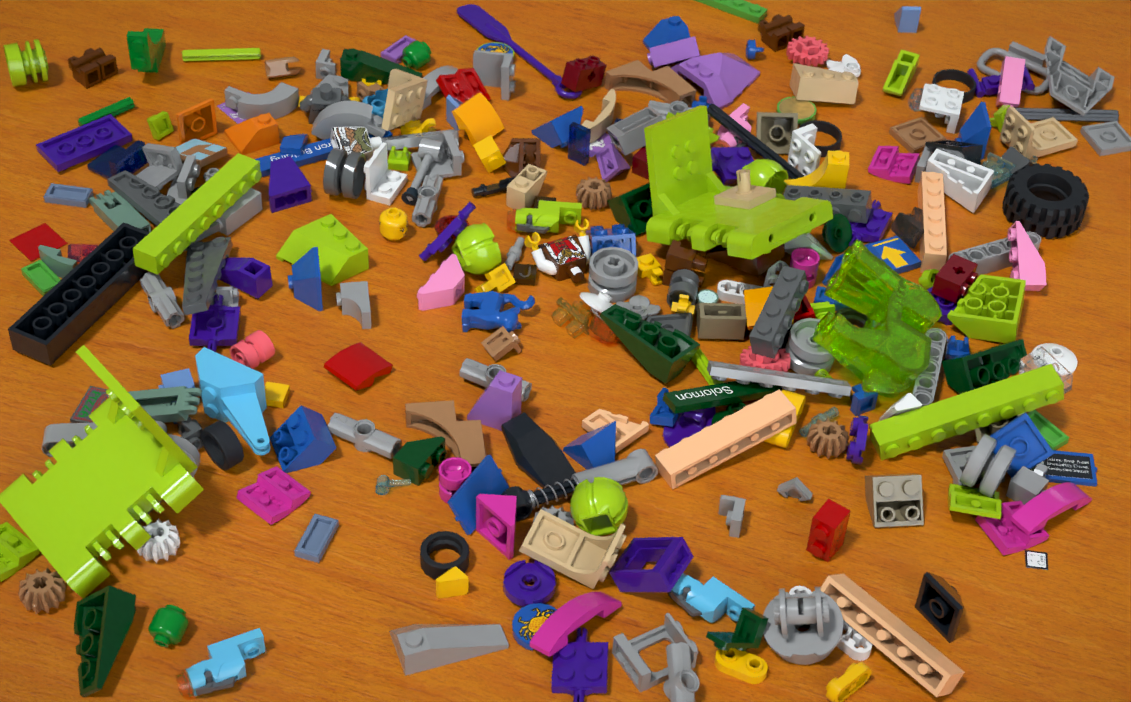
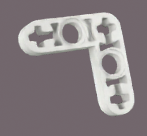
(734, 287)

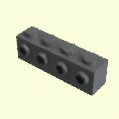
(851, 203)
(778, 312)

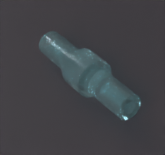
(830, 414)

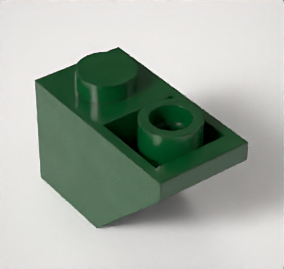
(419, 458)

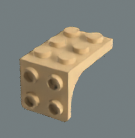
(403, 99)
(1035, 138)
(572, 549)

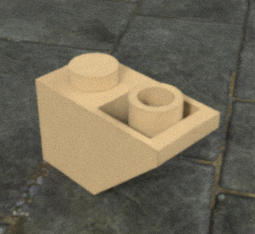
(525, 187)

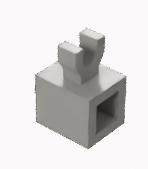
(1028, 483)

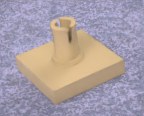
(744, 194)

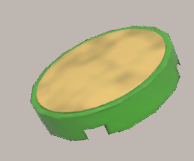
(805, 109)

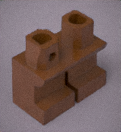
(780, 31)
(93, 67)
(683, 258)

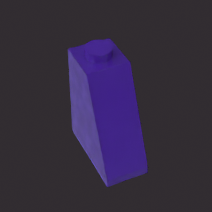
(287, 185)

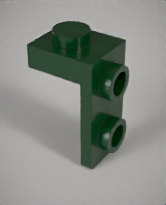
(746, 634)

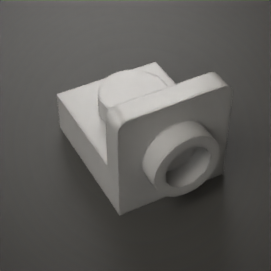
(325, 65)
(734, 510)

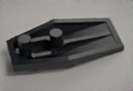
(536, 451)

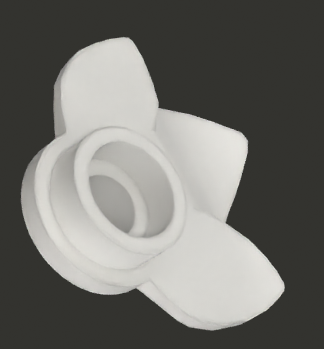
(847, 64)

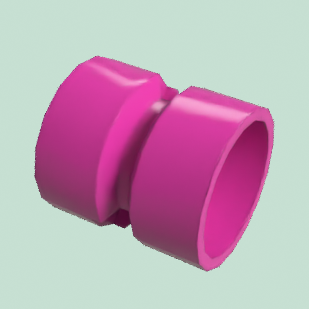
(807, 260)
(452, 475)

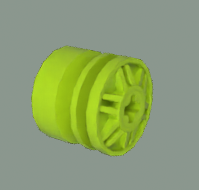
(26, 62)

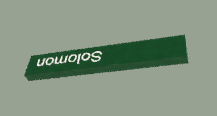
(715, 395)

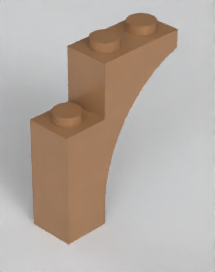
(659, 83)
(439, 419)

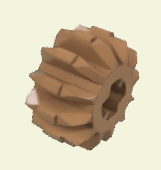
(593, 193)
(827, 438)
(42, 591)

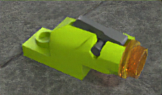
(545, 218)

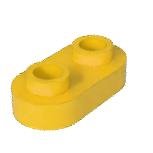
(739, 665)
(853, 679)

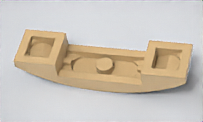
(605, 118)

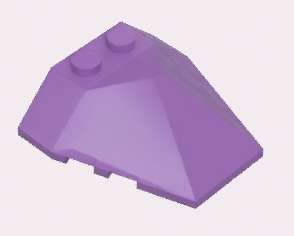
(720, 76)

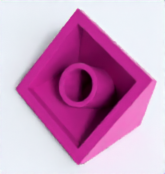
(497, 521)

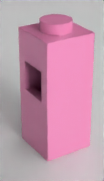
(1010, 82)

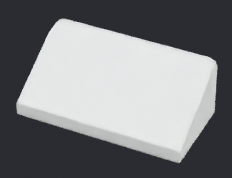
(903, 405)

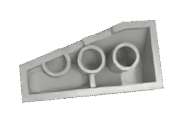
(436, 645)

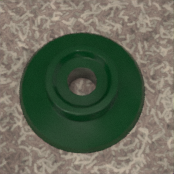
(837, 233)

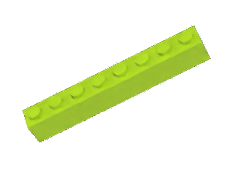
(196, 214)
(966, 412)

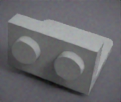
(496, 70)
(451, 161)
(163, 165)

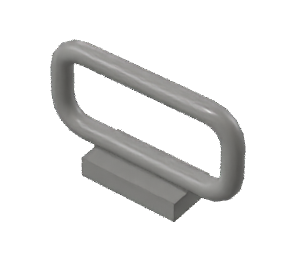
(1033, 60)

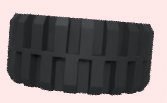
(1045, 200)

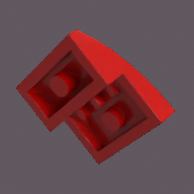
(462, 85)
(358, 366)

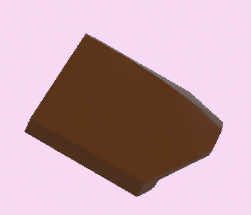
(521, 153)

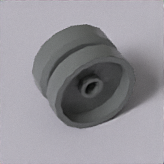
(344, 173)

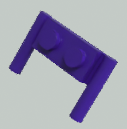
(990, 84)

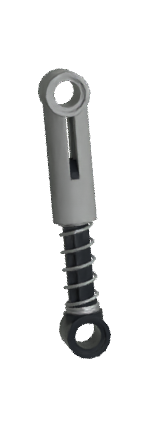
(636, 467)

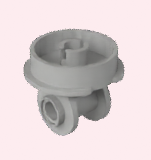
(813, 611)

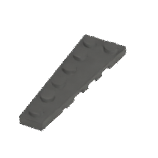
(149, 200)
(202, 271)

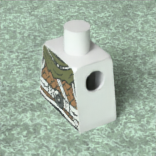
(355, 140)

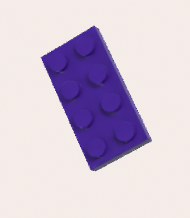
(84, 142)

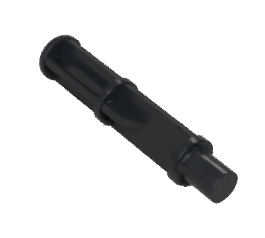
(491, 189)

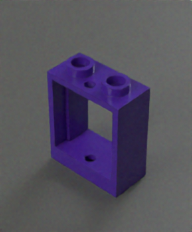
(671, 557)

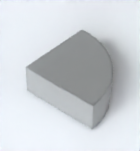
(795, 489)

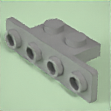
(185, 182)

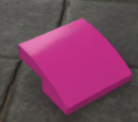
(893, 165)
(273, 495)
(1006, 534)

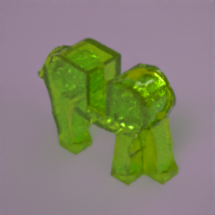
(892, 343)

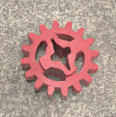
(807, 51)
(780, 362)

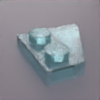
(1001, 167)

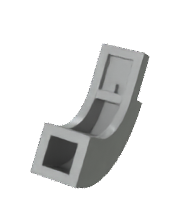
(276, 102)
(347, 115)

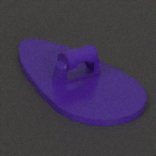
(688, 425)

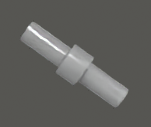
(514, 252)

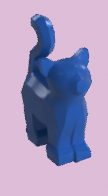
(490, 311)

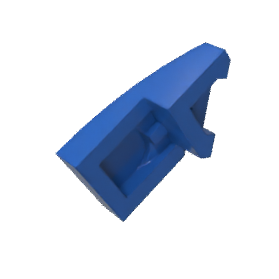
(293, 144)
(662, 413)

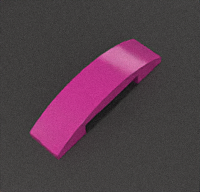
(1047, 505)
(554, 631)

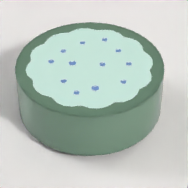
(707, 296)

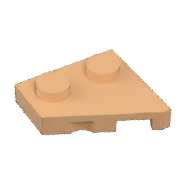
(625, 431)

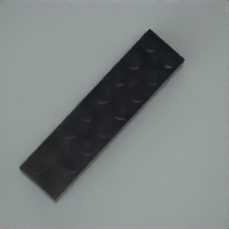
(79, 298)

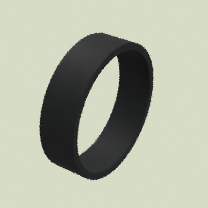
(957, 75)
(826, 127)

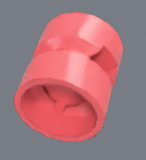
(254, 350)

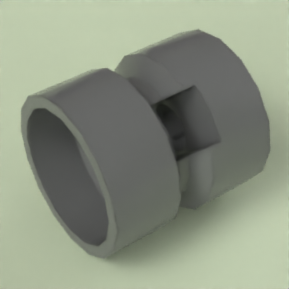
(684, 283)

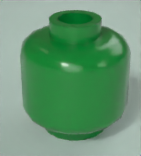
(416, 55)
(168, 625)

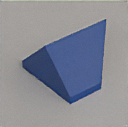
(594, 447)

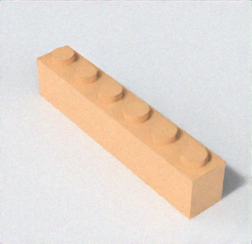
(933, 241)
(725, 439)
(893, 636)

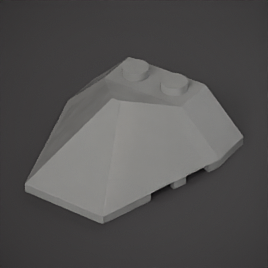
(1072, 85)

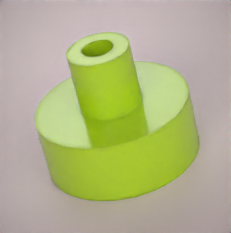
(927, 278)

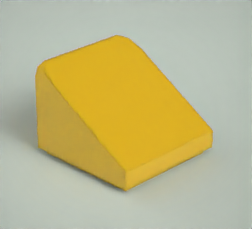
(452, 584)

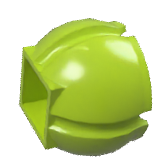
(767, 174)
(476, 249)
(599, 506)

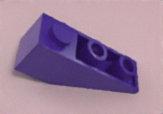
(247, 275)

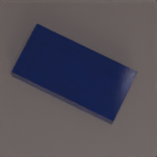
(579, 143)

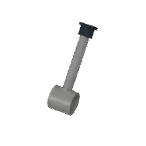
(429, 151)

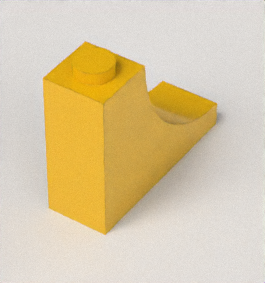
(829, 174)

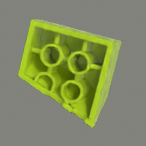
(338, 249)
(990, 309)

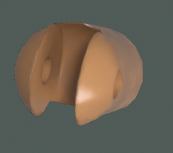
(279, 67)

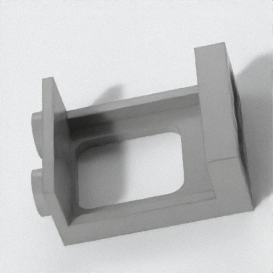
(628, 655)

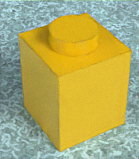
(489, 154)

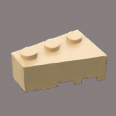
(823, 85)

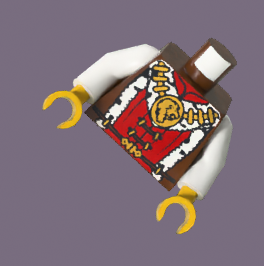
(563, 257)

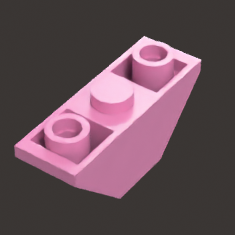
(443, 287)

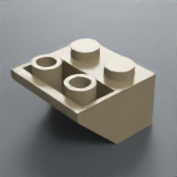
(720, 320)
(895, 499)

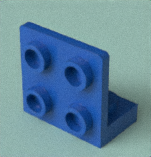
(617, 236)

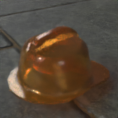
(599, 329)

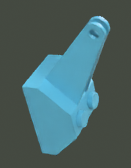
(234, 396)

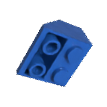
(302, 440)

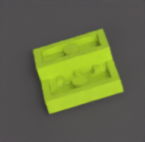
(971, 501)
(15, 550)

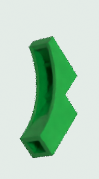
(146, 49)

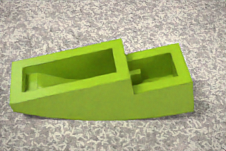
(901, 73)

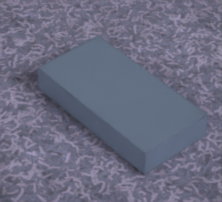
(68, 195)
(316, 538)

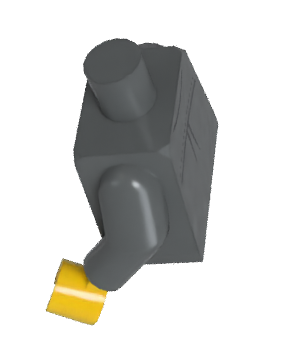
(321, 98)

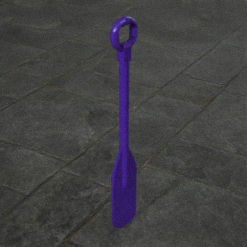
(495, 30)

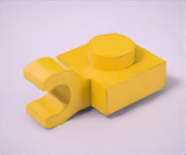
(414, 127)
(650, 268)
(498, 280)
(683, 306)

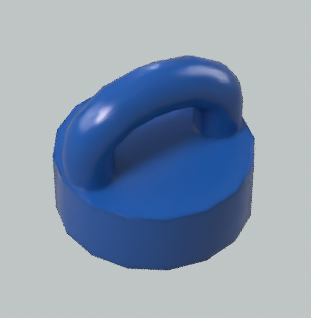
(751, 49)

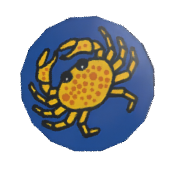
(528, 621)

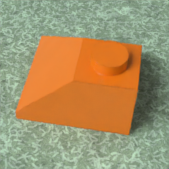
(197, 121)
(254, 134)

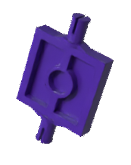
(729, 160)
(875, 226)
(444, 238)
(215, 326)
(580, 668)

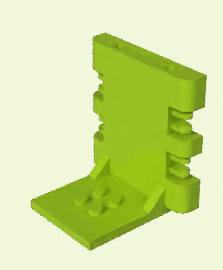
(685, 192)
(101, 487)

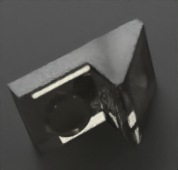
(909, 227)

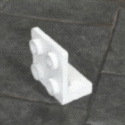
(943, 101)
(802, 152)
(381, 183)

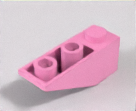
(1025, 259)

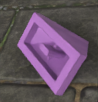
(611, 162)

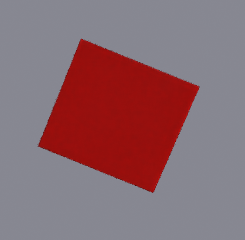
(32, 239)

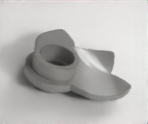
(640, 305)

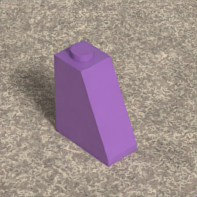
(673, 52)
(499, 401)

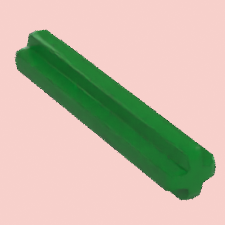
(113, 109)

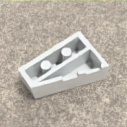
(962, 179)

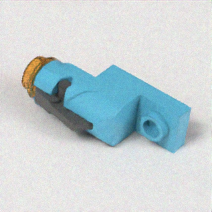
(708, 600)
(224, 664)

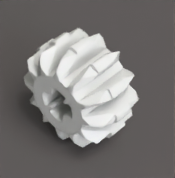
(163, 542)

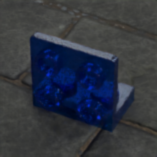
(119, 159)

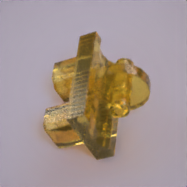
(577, 315)

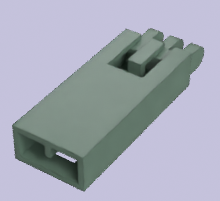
(116, 210)
(162, 402)

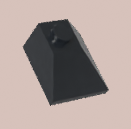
(964, 150)
(940, 605)

